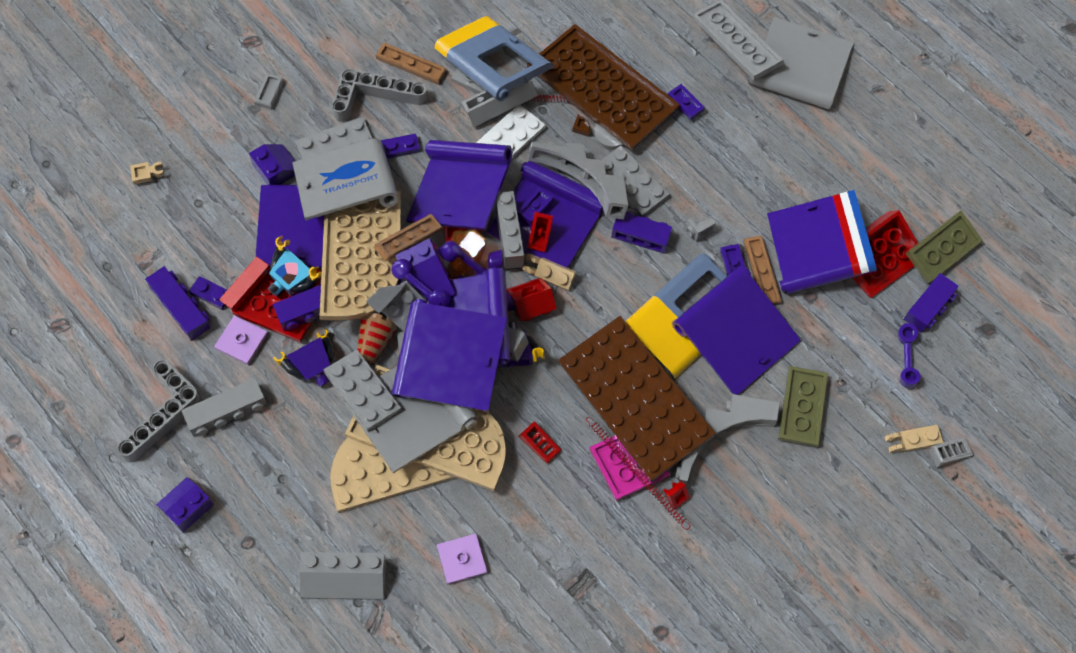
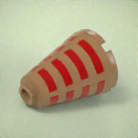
(374, 336)

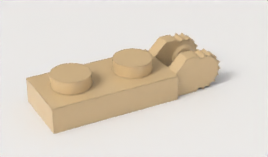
(550, 271)
(915, 439)

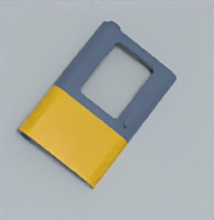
(654, 319)

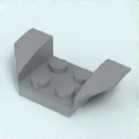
(395, 302)

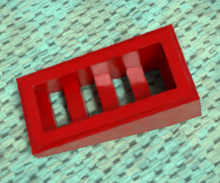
(535, 447)

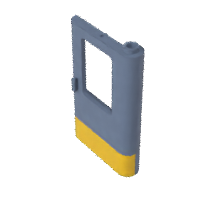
(481, 38)

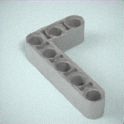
(376, 88)
(163, 413)

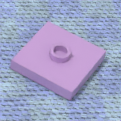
(241, 340)
(461, 559)

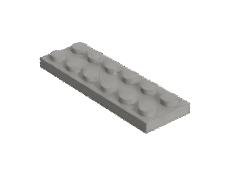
(738, 39)

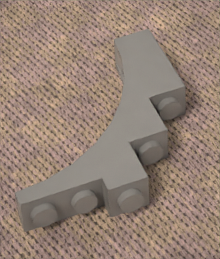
(591, 172)
(738, 413)

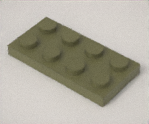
(944, 246)
(803, 406)

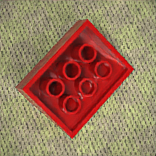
(889, 242)

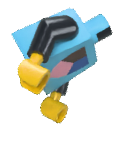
(290, 271)

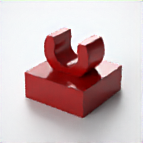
(677, 494)

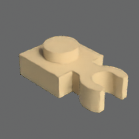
(143, 172)

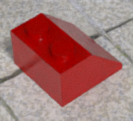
(532, 299)

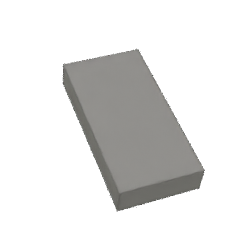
(269, 91)

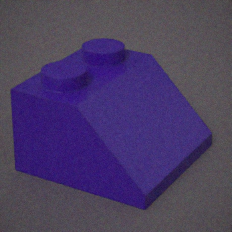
(273, 163)
(185, 504)

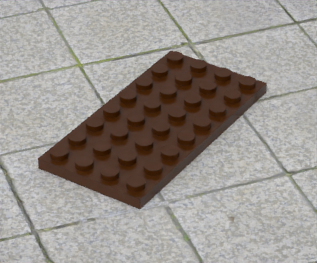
(605, 87)
(636, 398)

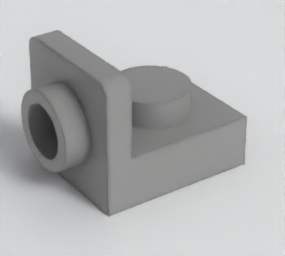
(700, 230)

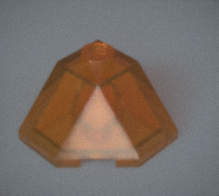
(472, 244)

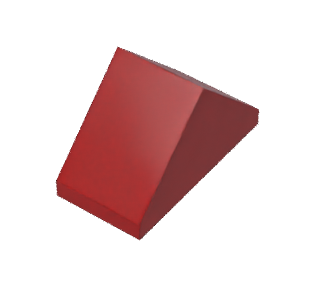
(540, 231)

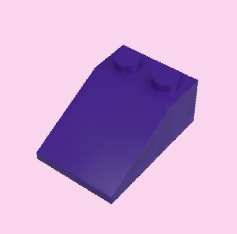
(428, 266)

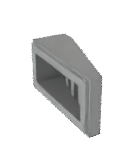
(938, 458)

